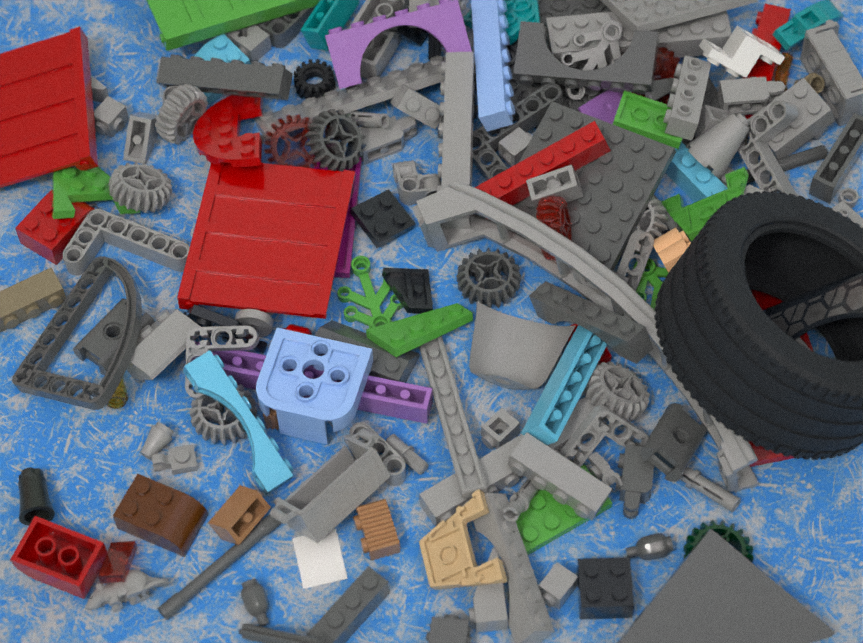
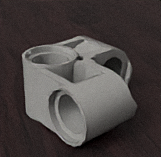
(408, 179)

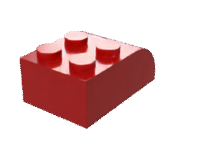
(49, 235)
(59, 557)

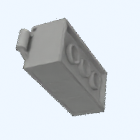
(826, 56)
(334, 488)

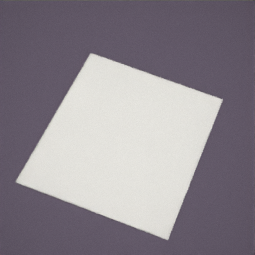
(320, 561)

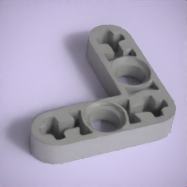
(633, 244)
(194, 351)
(599, 429)

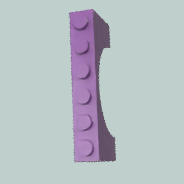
(348, 46)

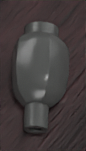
(651, 547)
(255, 601)

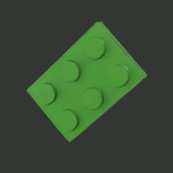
(644, 118)

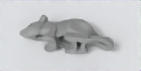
(134, 589)

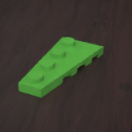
(419, 329)

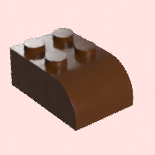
(160, 515)

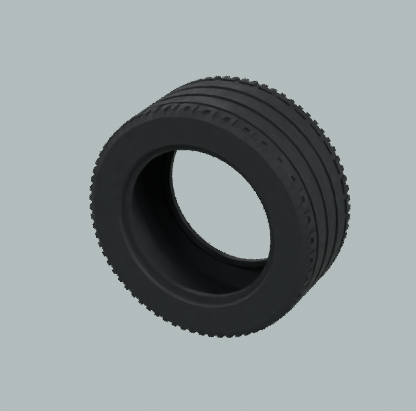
(736, 355)

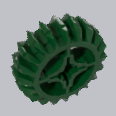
(727, 533)

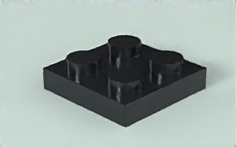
(382, 218)

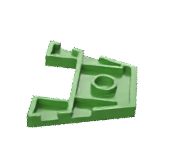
(80, 186)
(694, 216)

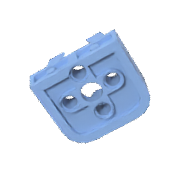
(328, 400)

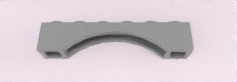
(527, 611)

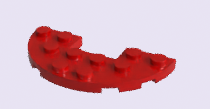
(219, 136)

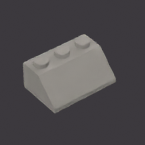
(160, 344)

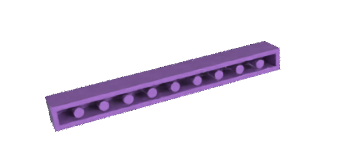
(379, 395)

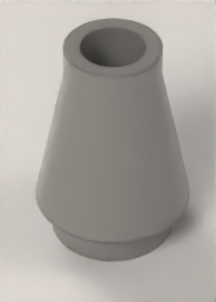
(156, 440)

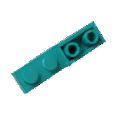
(809, 18)

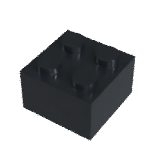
(605, 588)

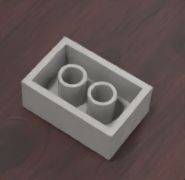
(812, 118)

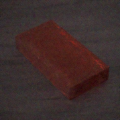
(117, 562)

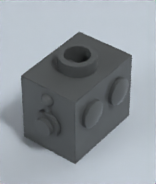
(449, 630)

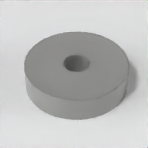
(257, 319)

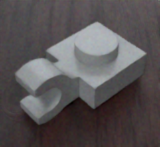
(180, 459)
(602, 470)

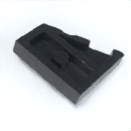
(410, 288)

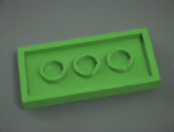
(549, 520)

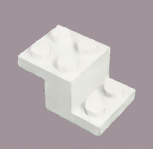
(740, 52)

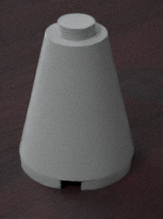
(720, 143)

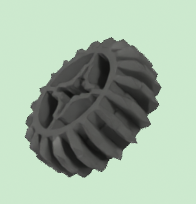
(339, 128)
(486, 270)

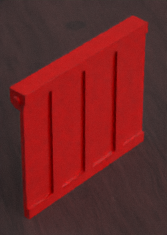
(46, 108)
(267, 239)

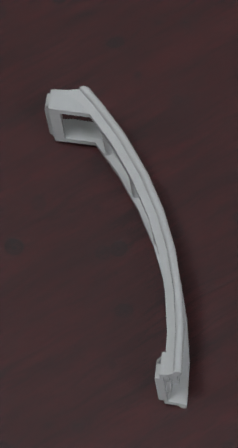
(612, 293)

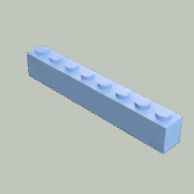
(491, 63)

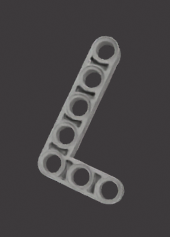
(758, 146)
(127, 240)

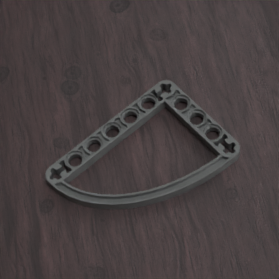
(31, 375)

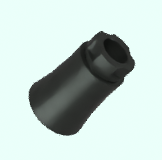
(34, 496)

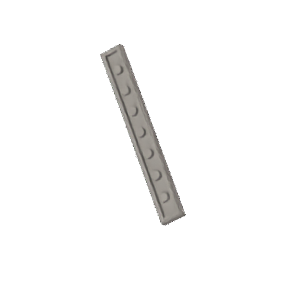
(452, 418)

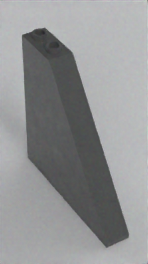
(723, 600)

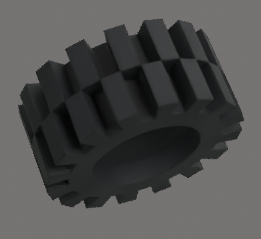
(312, 70)

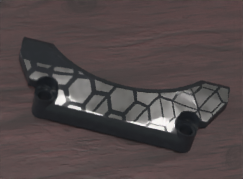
(820, 306)

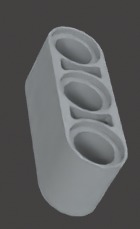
(389, 457)

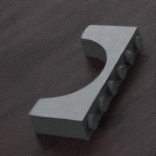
(630, 72)

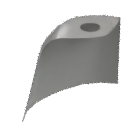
(514, 350)

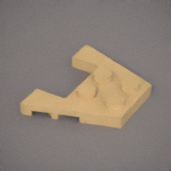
(450, 554)

